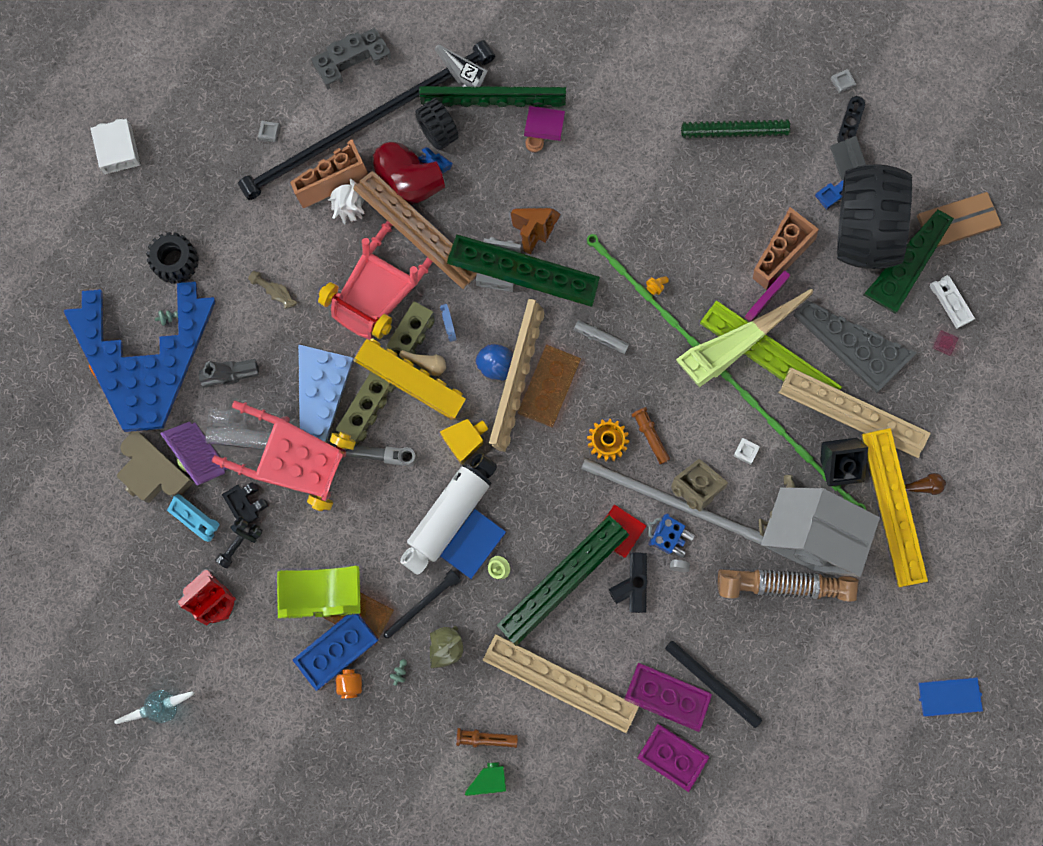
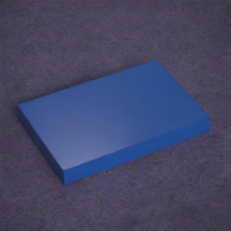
(473, 544)

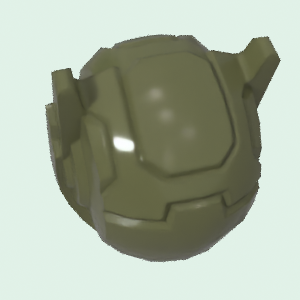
(445, 647)

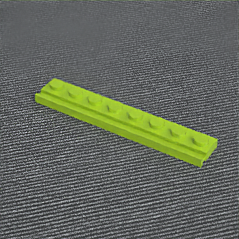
(766, 351)

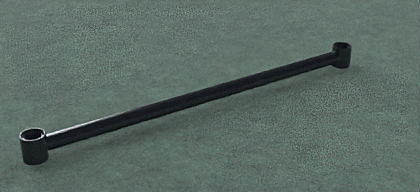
(251, 186)

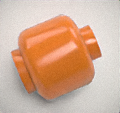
(348, 684)

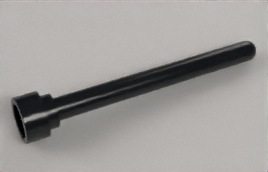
(450, 580)

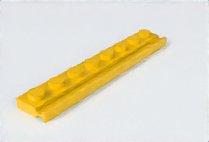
(894, 508)

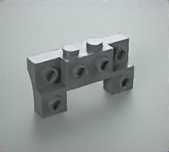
(348, 52)

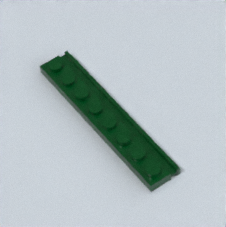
(494, 96)
(562, 580)

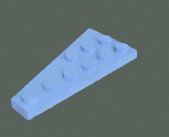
(320, 388)

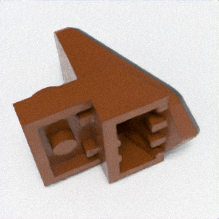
(535, 224)

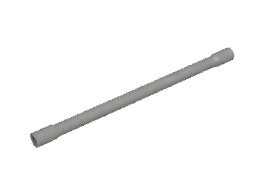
(746, 532)

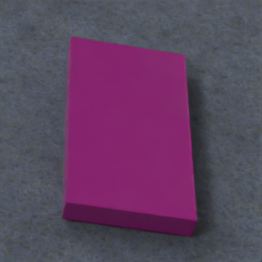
(668, 697)

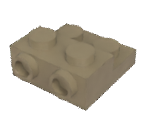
(698, 485)

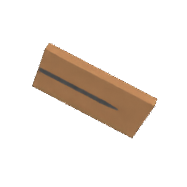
(970, 217)

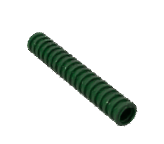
(735, 128)

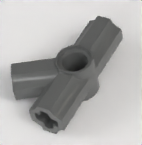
(227, 372)

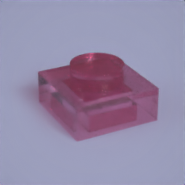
(945, 343)

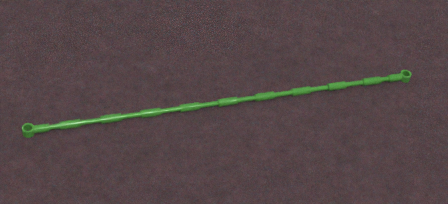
(725, 374)

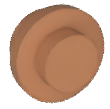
(534, 144)

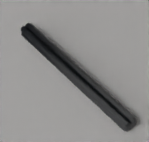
(713, 684)

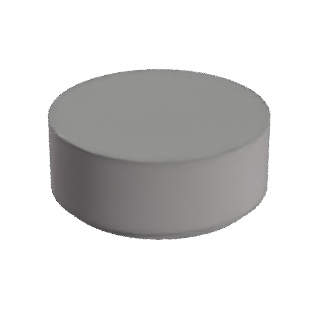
(679, 565)

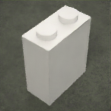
(115, 146)

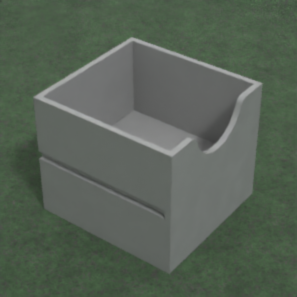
(820, 531)

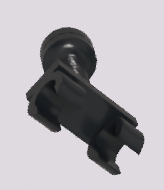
(238, 528)

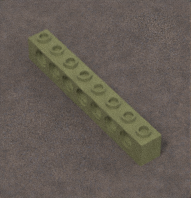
(415, 314)

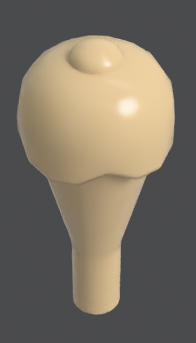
(433, 364)

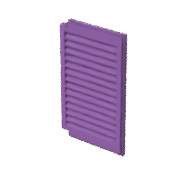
(193, 452)

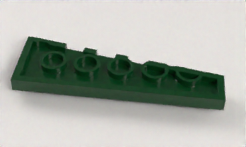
(896, 281)

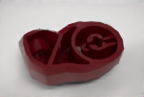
(406, 173)

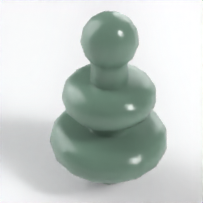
(168, 316)
(400, 671)

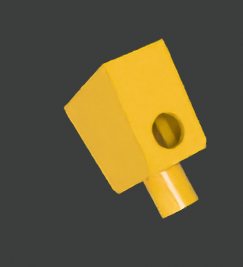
(464, 438)

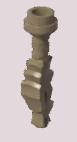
(277, 292)

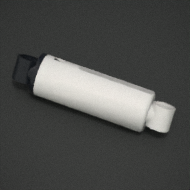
(448, 513)

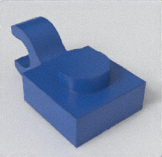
(443, 163)
(830, 195)

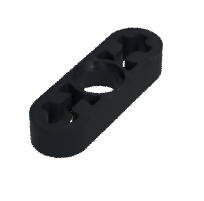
(849, 114)

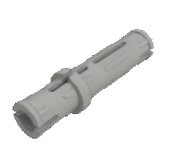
(600, 336)

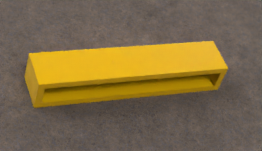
(409, 379)

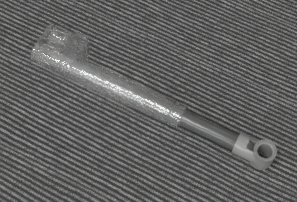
(226, 432)

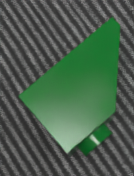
(489, 780)

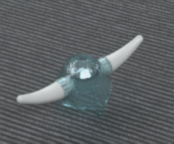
(158, 707)

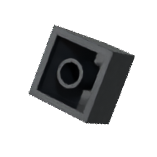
(844, 461)

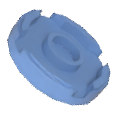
(448, 322)

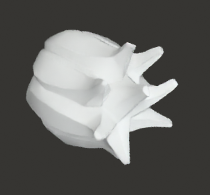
(346, 202)

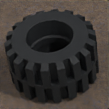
(436, 124)
(165, 245)

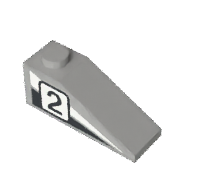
(464, 71)

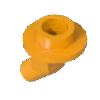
(656, 286)

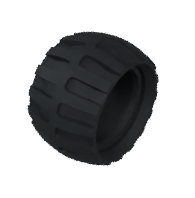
(874, 216)

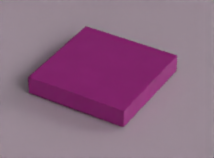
(544, 123)

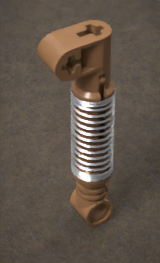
(732, 582)

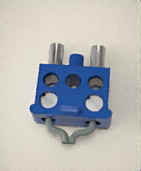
(662, 533)

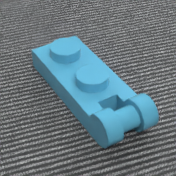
(193, 518)

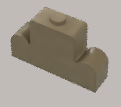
(150, 470)

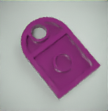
(765, 299)

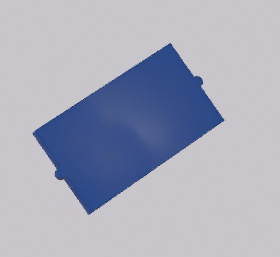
(950, 697)

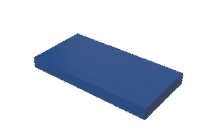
(335, 650)

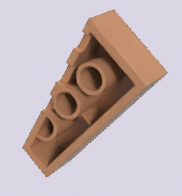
(328, 175)
(787, 244)

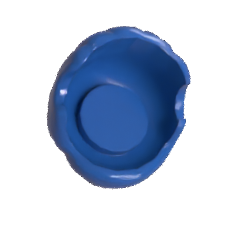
(494, 361)

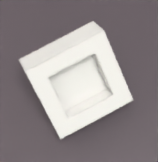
(746, 451)

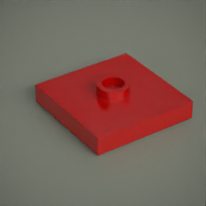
(631, 525)

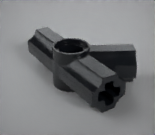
(626, 589)

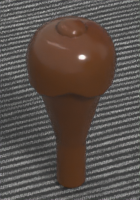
(931, 484)

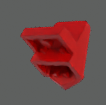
(207, 599)

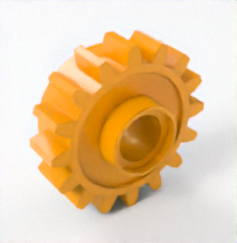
(608, 450)

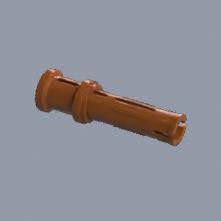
(647, 427)
(476, 738)

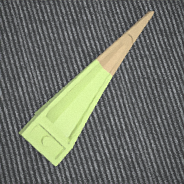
(718, 354)

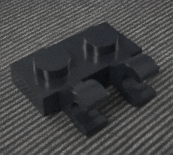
(240, 505)

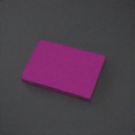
(673, 757)

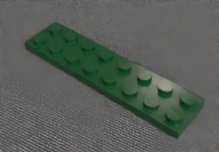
(523, 270)

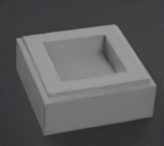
(843, 81)
(269, 131)

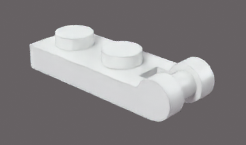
(952, 302)

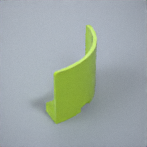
(318, 592)

